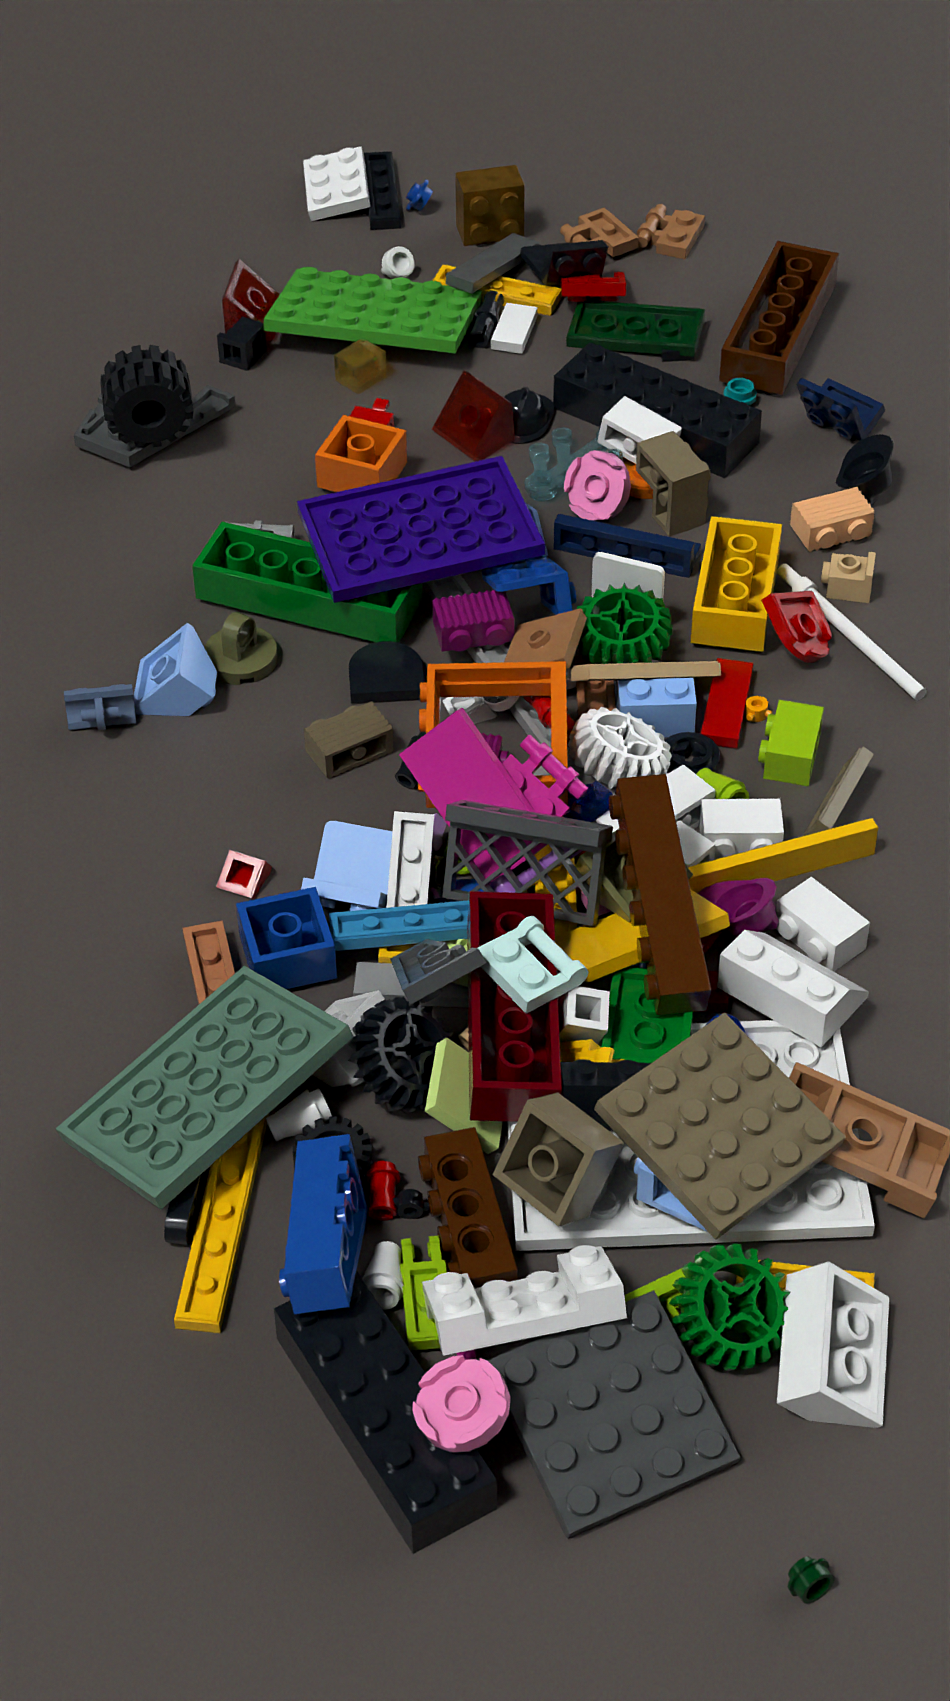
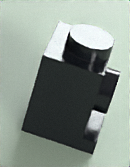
(242, 344)

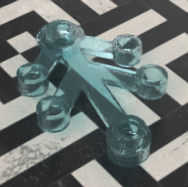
(543, 483)

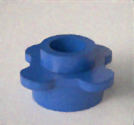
(418, 196)

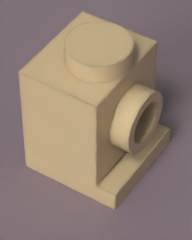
(849, 577)

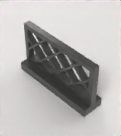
(533, 827)

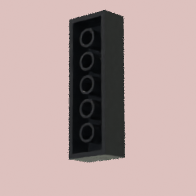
(712, 424)
(367, 1392)

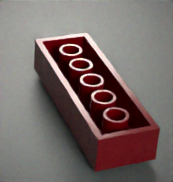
(509, 1051)

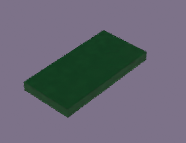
(634, 327)

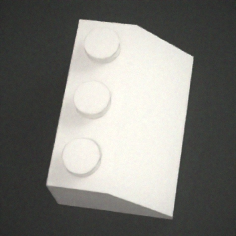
(788, 986)
(833, 1348)

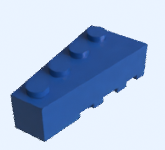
(324, 1226)

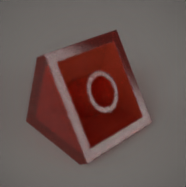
(247, 297)
(476, 418)

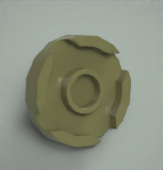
(242, 650)

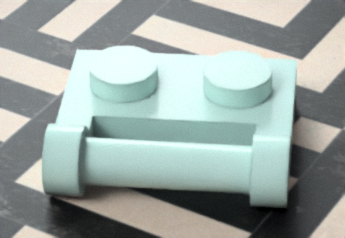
(522, 974)

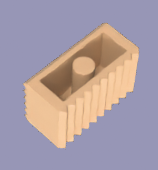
(832, 519)

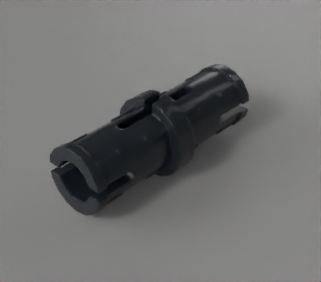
(486, 319)

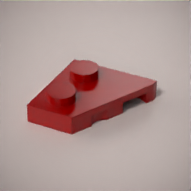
(579, 287)

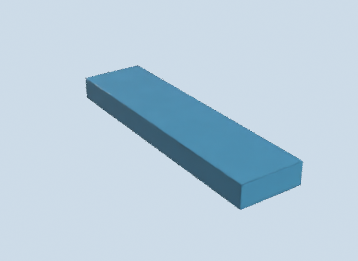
(399, 925)

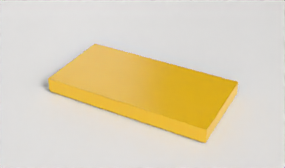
(613, 940)

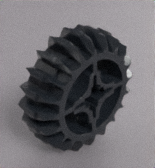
(386, 1059)

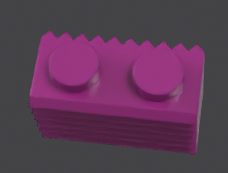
(473, 620)

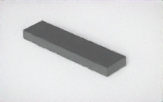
(489, 264)

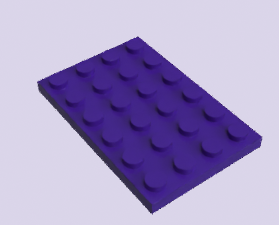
(419, 528)

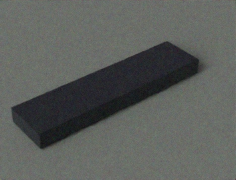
(382, 190)

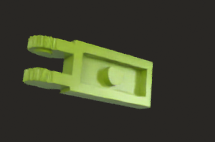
(419, 1329)

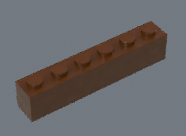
(661, 895)

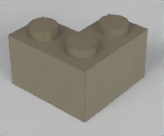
(677, 482)

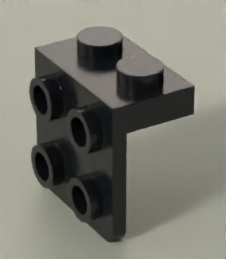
(565, 260)

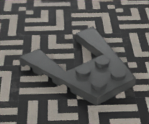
(97, 438)

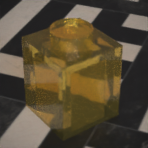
(360, 366)

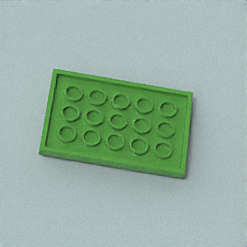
(373, 309)

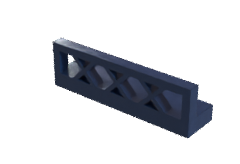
(589, 537)

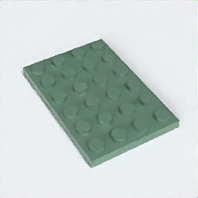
(203, 1085)

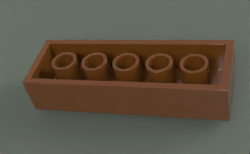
(779, 316)

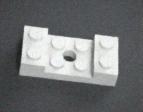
(542, 1304)

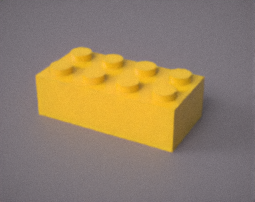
(733, 580)

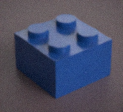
(287, 938)

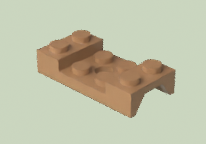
(904, 1149)

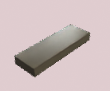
(839, 792)

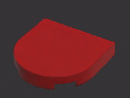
(799, 624)

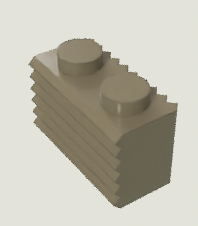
(348, 739)

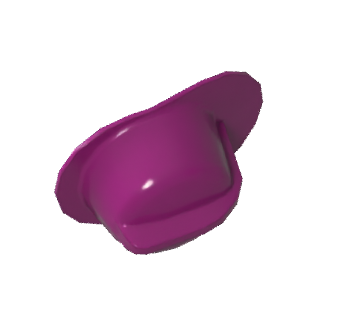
(746, 902)

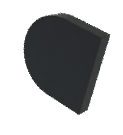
(385, 673)

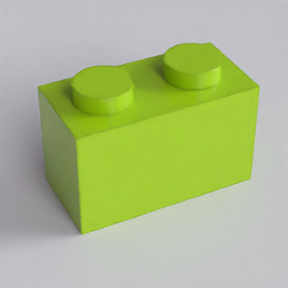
(792, 742)

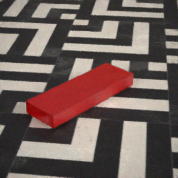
(727, 703)

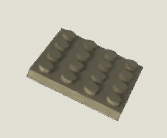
(719, 1125)

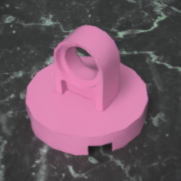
(597, 485)
(461, 1403)

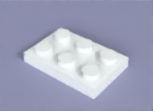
(336, 183)

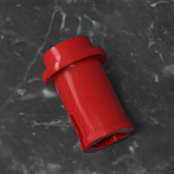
(382, 1181)

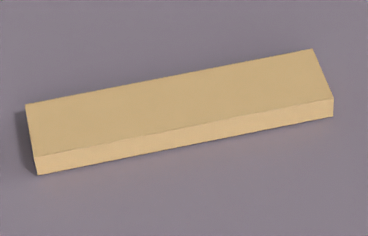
(657, 670)

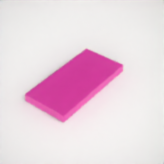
(459, 765)

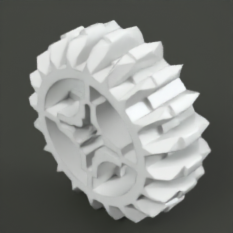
(617, 746)

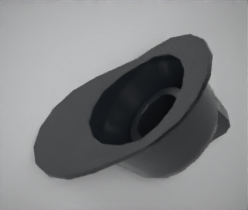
(530, 414)
(868, 467)

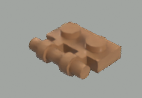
(605, 227)
(678, 232)

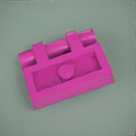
(540, 797)

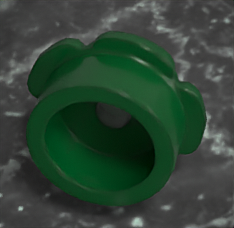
(810, 1579)

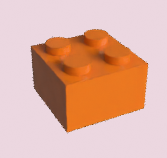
(360, 455)

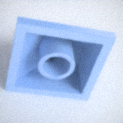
(175, 677)

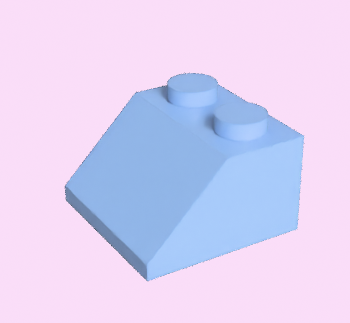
(664, 703)

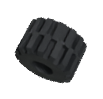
(146, 396)

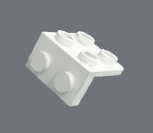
(619, 570)

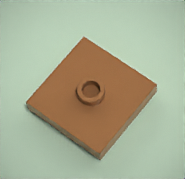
(548, 638)

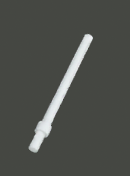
(854, 634)

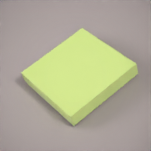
(450, 1095)

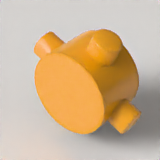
(756, 709)

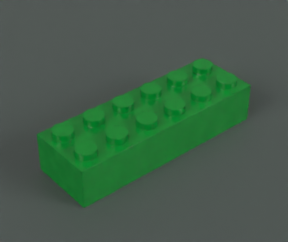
(284, 581)

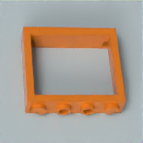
(499, 680)

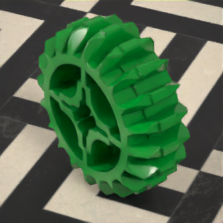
(644, 622)
(701, 1286)

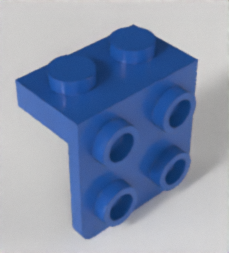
(553, 581)

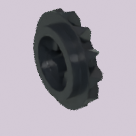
(704, 751)

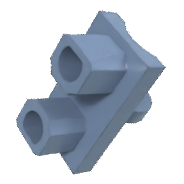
(100, 707)

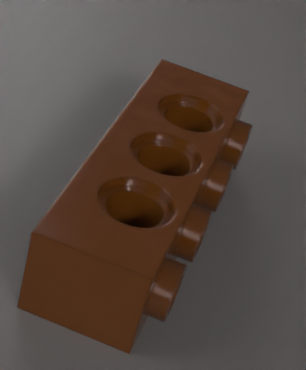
(461, 1158)

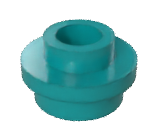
(741, 390)

